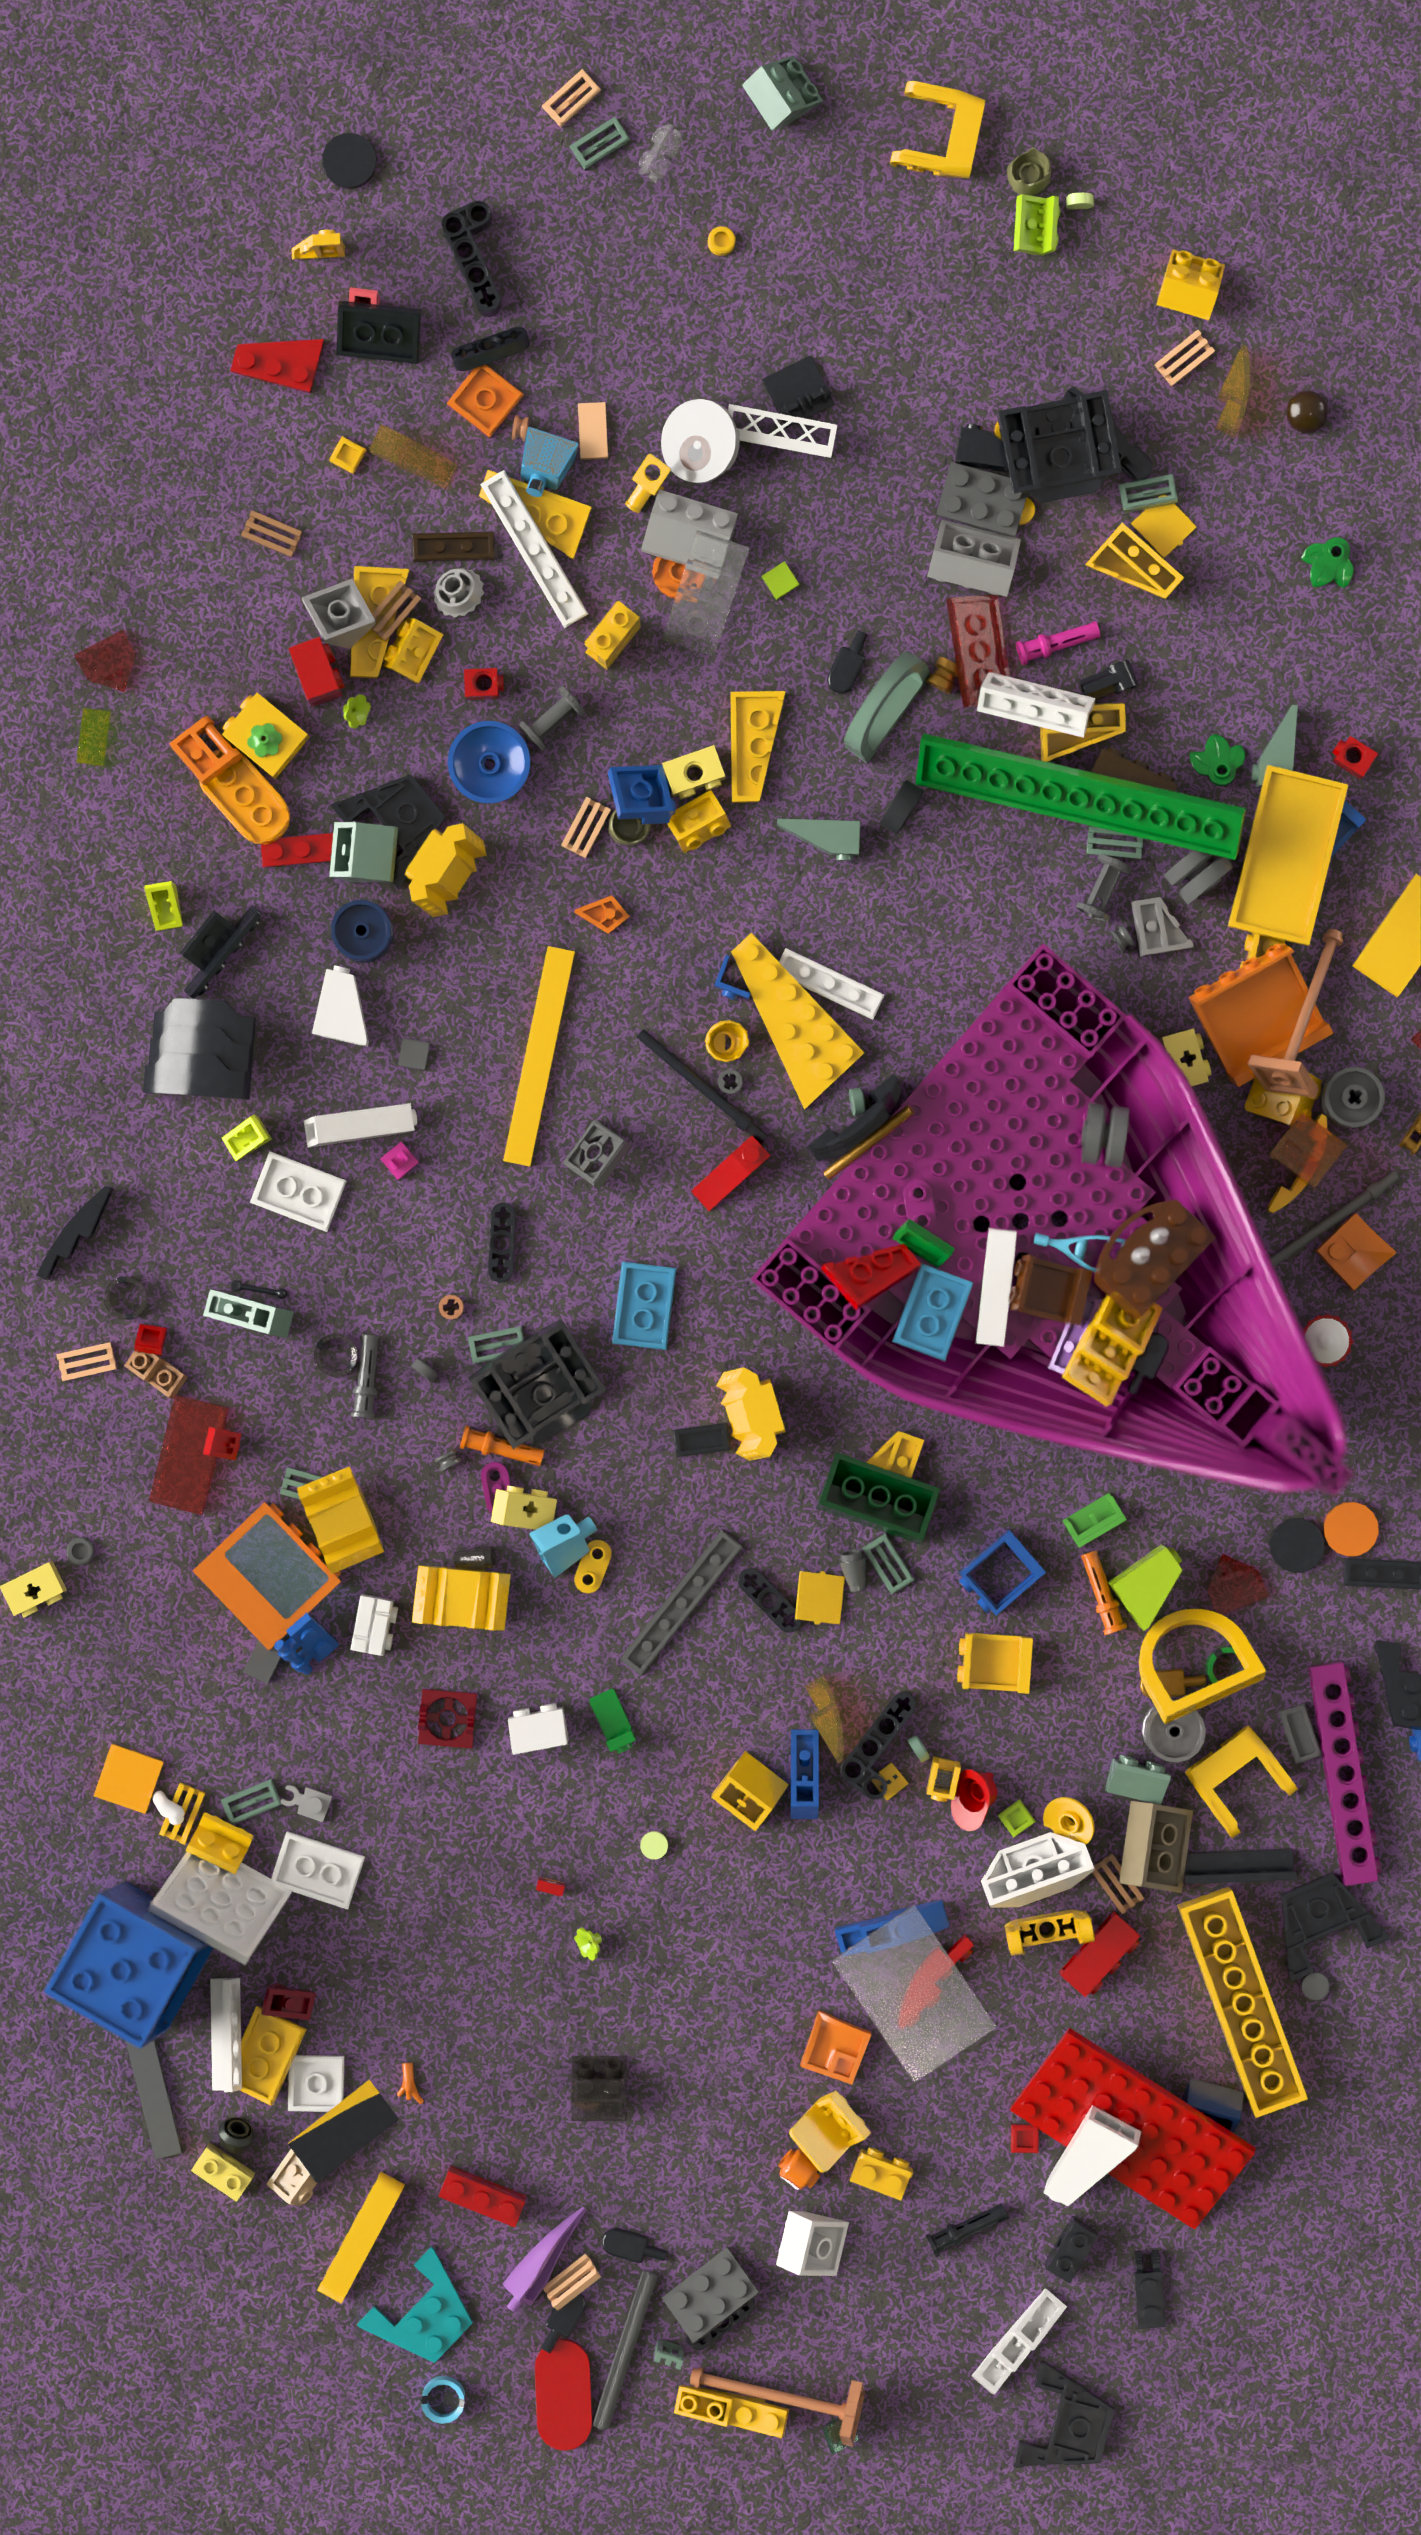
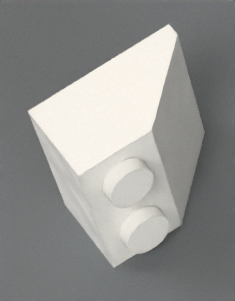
(537, 1729)
(812, 2244)

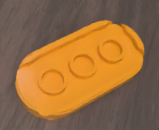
(249, 802)

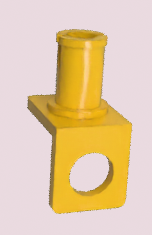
(646, 485)

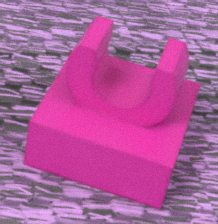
(399, 1160)

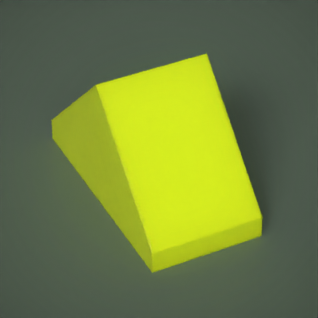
(164, 905)
(246, 1137)

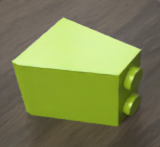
(1147, 1584)

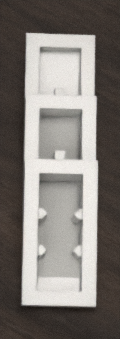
(996, 1287)
(1019, 2341)

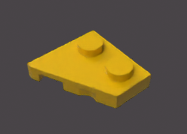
(320, 245)
(898, 1454)

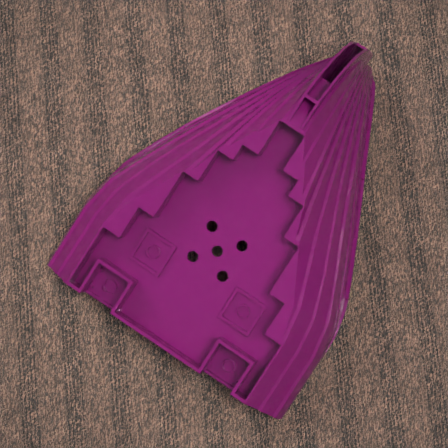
(1011, 1099)

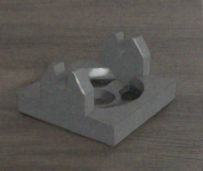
(593, 1132)

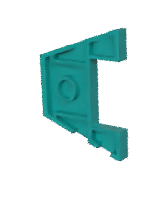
(432, 2322)

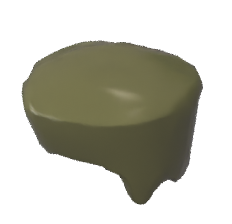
(1029, 172)
(627, 831)

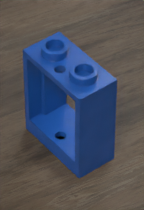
(1020, 1551)

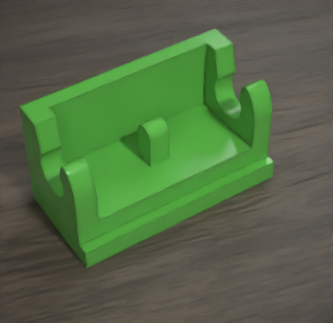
(1094, 1520)

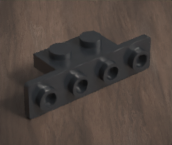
(214, 944)

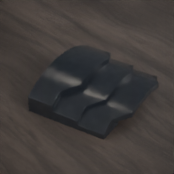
(1060, 446)
(200, 1050)
(832, 1146)
(538, 1386)

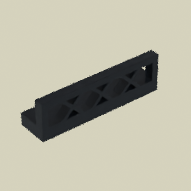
(1239, 1866)

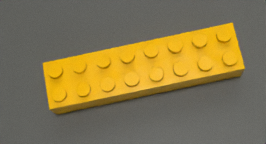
(1242, 2002)

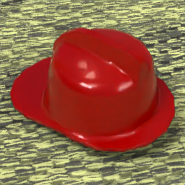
(972, 1798)

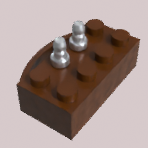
(1151, 1256)

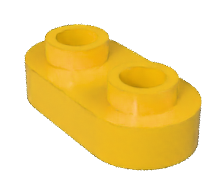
(593, 1566)

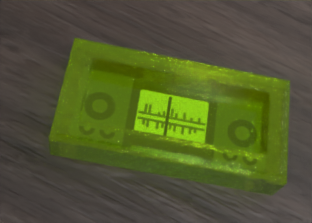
(93, 737)

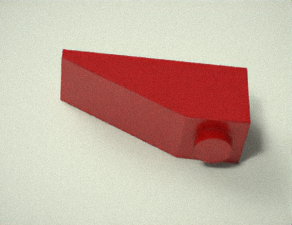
(730, 1173)

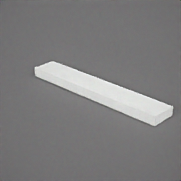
(534, 549)

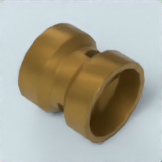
(943, 677)

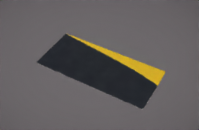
(343, 2131)

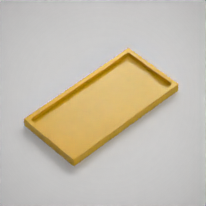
(1288, 855)

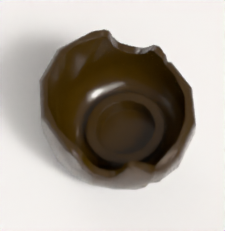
(1307, 411)

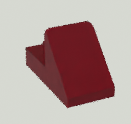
(288, 2002)

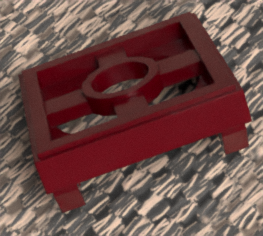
(425, 1735)

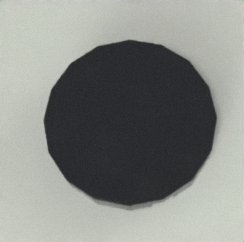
(349, 160)
(1296, 1545)

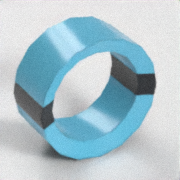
(437, 2417)

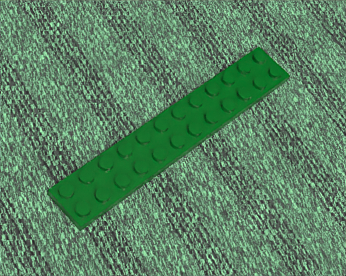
(1080, 796)

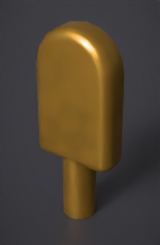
(1175, 1682)

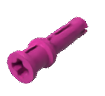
(1045, 645)

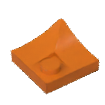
(1354, 1251)
(835, 2048)

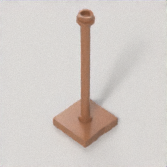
(1287, 1074)
(848, 2412)

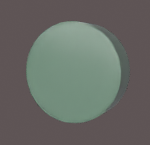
(857, 1101)
(919, 1748)

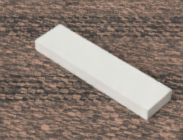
(832, 984)

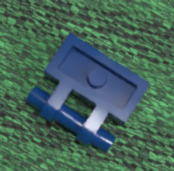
(313, 1639)

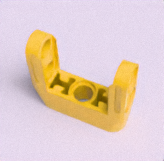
(962, 137)
(1224, 1762)
(1082, 1922)

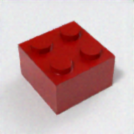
(315, 671)

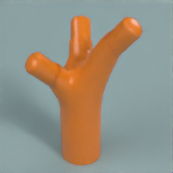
(408, 2083)

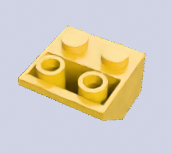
(1191, 284)
(750, 1790)

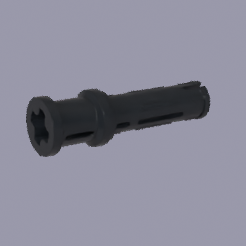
(955, 2234)

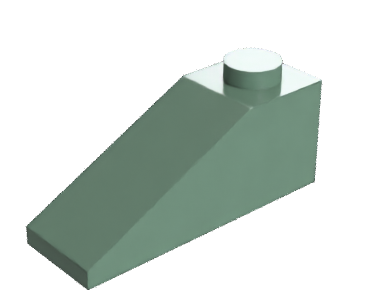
(1280, 748)
(830, 836)
(248, 1313)

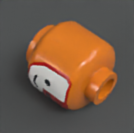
(798, 2169)

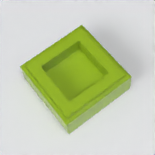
(780, 580)
(1016, 1818)

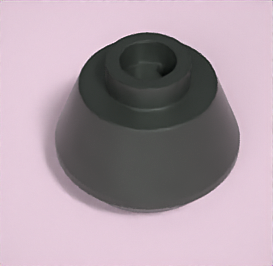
(236, 2134)

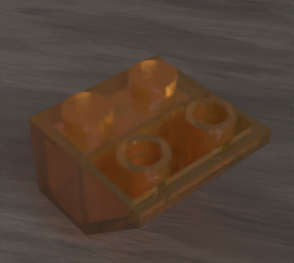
(1308, 1150)

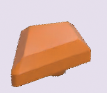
(604, 914)

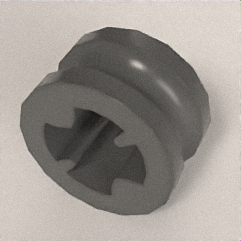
(1122, 938)
(721, 1082)
(448, 1459)

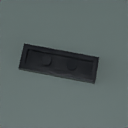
(1382, 1573)

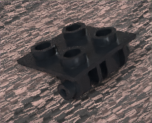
(798, 390)

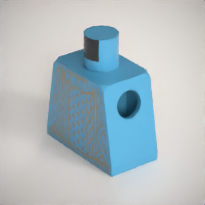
(546, 460)

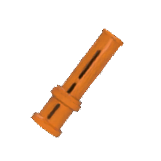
(488, 1443)
(1111, 1605)

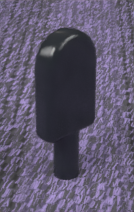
(847, 665)
(1149, 1362)
(630, 2245)
(563, 2321)

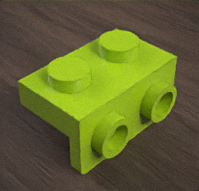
(1036, 224)

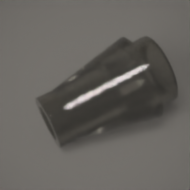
(476, 1558)

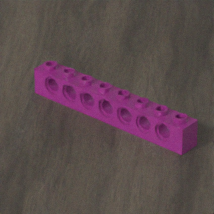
(1320, 1678)

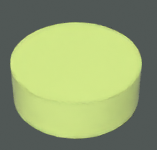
(1079, 201)
(654, 1845)

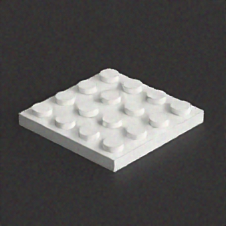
(220, 1906)

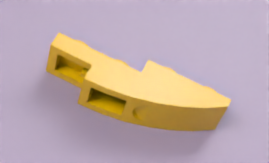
(731, 2409)

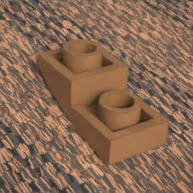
(156, 1372)

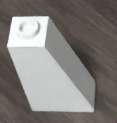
(359, 1125)
(1092, 2153)

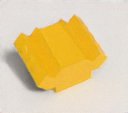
(443, 867)
(751, 1412)
(340, 1520)
(461, 1597)

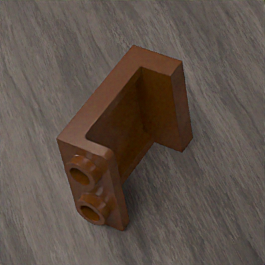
(1050, 1290)

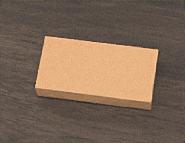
(593, 431)

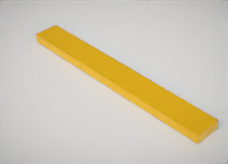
(539, 1056)

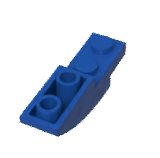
(932, 1912)

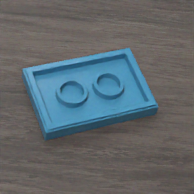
(644, 1305)
(932, 1312)

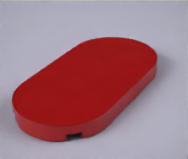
(563, 2395)

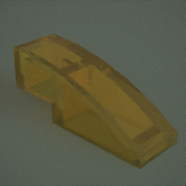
(1235, 394)
(412, 457)
(826, 1716)

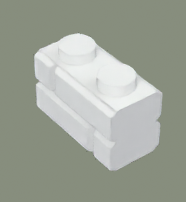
(373, 1625)

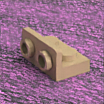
(292, 2181)

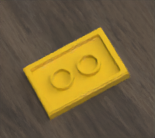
(267, 2054)

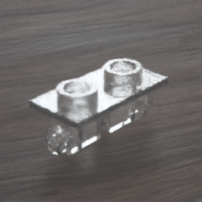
(664, 143)

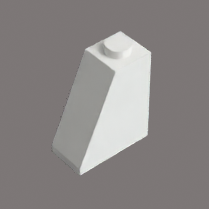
(340, 1009)

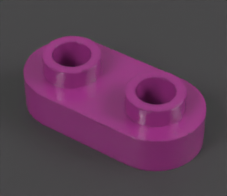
(922, 1206)
(490, 1486)

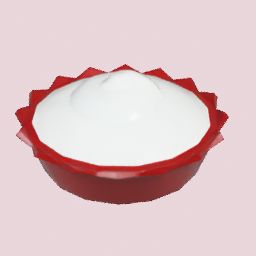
(1328, 1339)

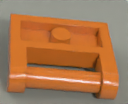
(197, 754)

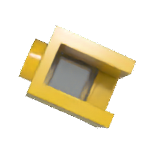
(943, 1779)

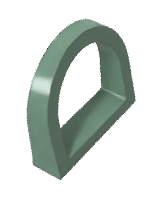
(885, 705)

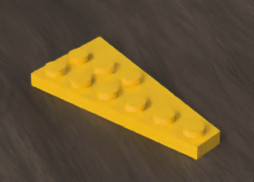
(804, 1034)

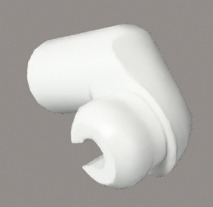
(168, 1808)

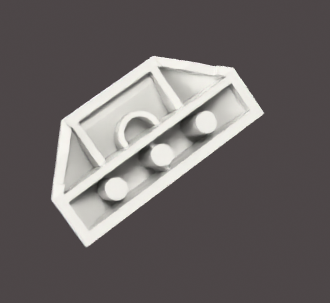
(1035, 1870)

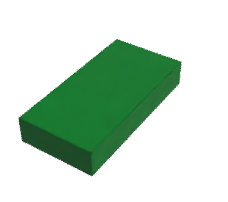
(923, 1243)

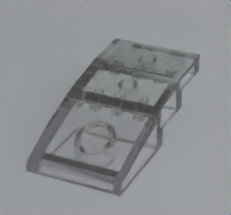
(705, 593)

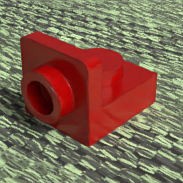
(222, 1443)

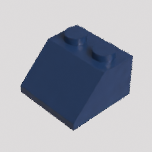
(1216, 2102)

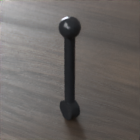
(280, 1293)

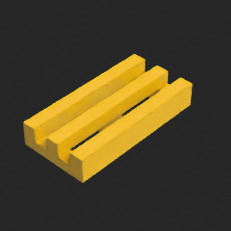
(173, 1835)

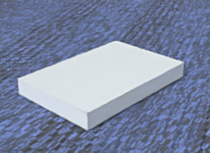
(298, 1191)
(317, 1870)

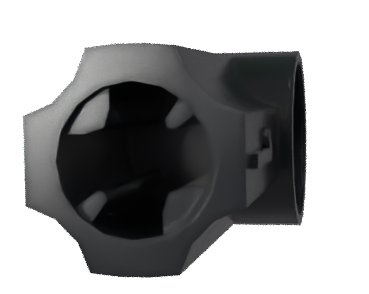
(1112, 680)

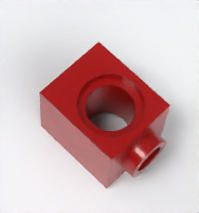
(472, 676)
(1366, 756)

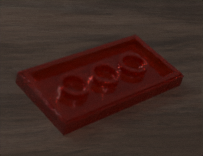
(977, 643)
(182, 1468)

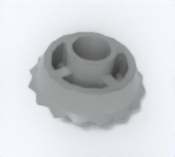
(464, 597)

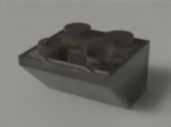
(599, 2088)

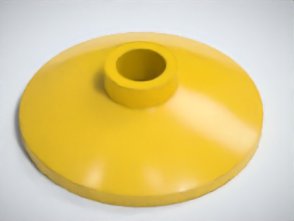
(1058, 1815)

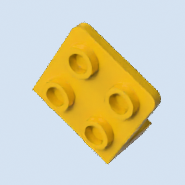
(1280, 1106)
(828, 2130)

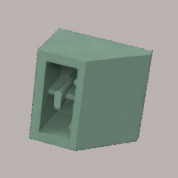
(782, 92)
(363, 852)
(1137, 1780)

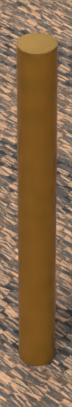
(869, 1142)

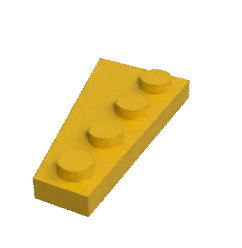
(556, 516)
(374, 586)
(752, 738)

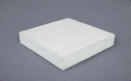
(315, 2083)

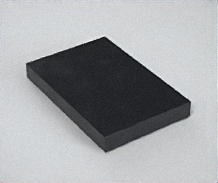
(378, 332)

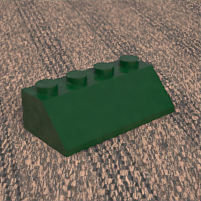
(878, 1498)

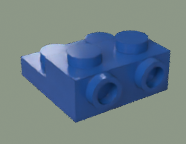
(642, 793)

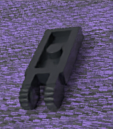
(1149, 2293)

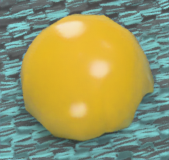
(716, 1040)

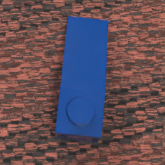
(804, 1774)

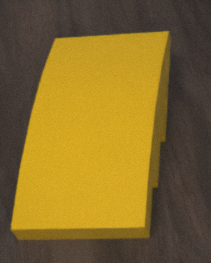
(1395, 946)
(1109, 1350)

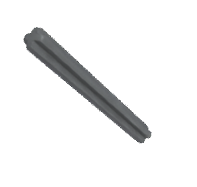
(625, 2349)

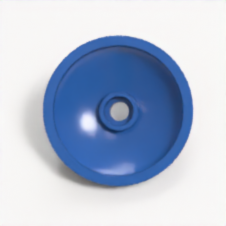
(489, 742)

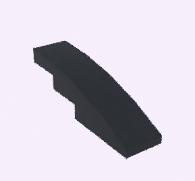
(83, 1224)

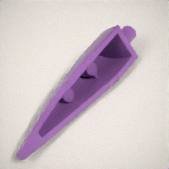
(536, 2267)

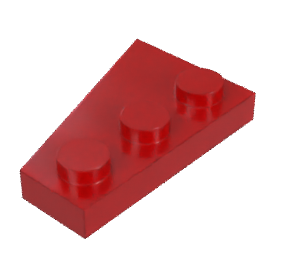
(280, 363)
(871, 1275)

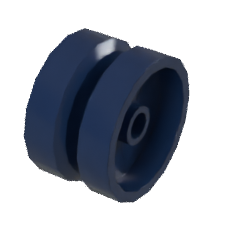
(347, 924)

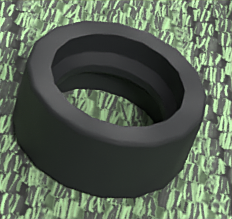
(901, 807)

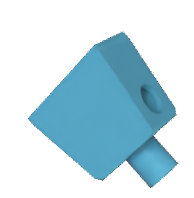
(562, 1542)

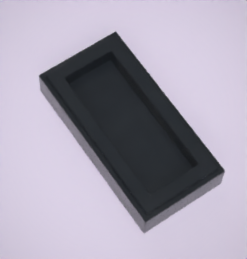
(701, 1439)

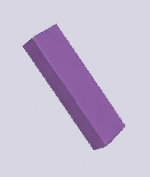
(1072, 1335)

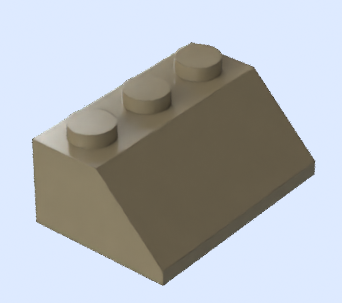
(1156, 1846)

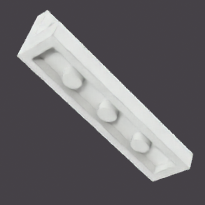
(781, 442)
(1035, 706)
(226, 2034)

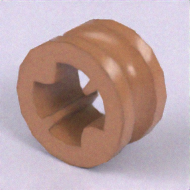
(520, 428)
(444, 1301)

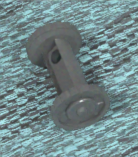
(552, 718)
(1104, 887)

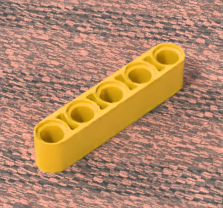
(361, 2237)

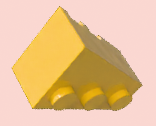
(1135, 563)
(1103, 722)

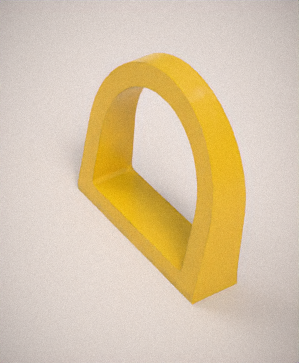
(1173, 1710)

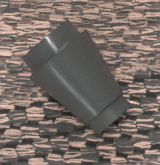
(854, 1569)

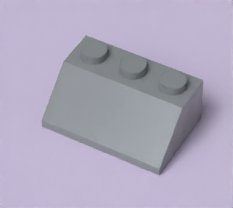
(676, 522)
(974, 558)

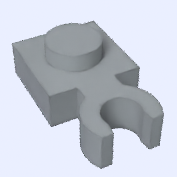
(311, 1803)

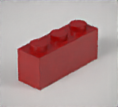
(1100, 1956)
(482, 2196)

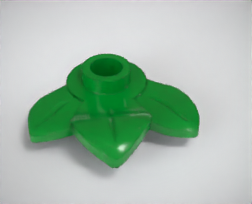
(1326, 566)
(1217, 756)

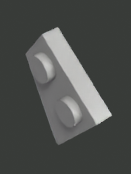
(1156, 928)

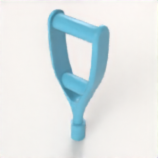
(1063, 1245)

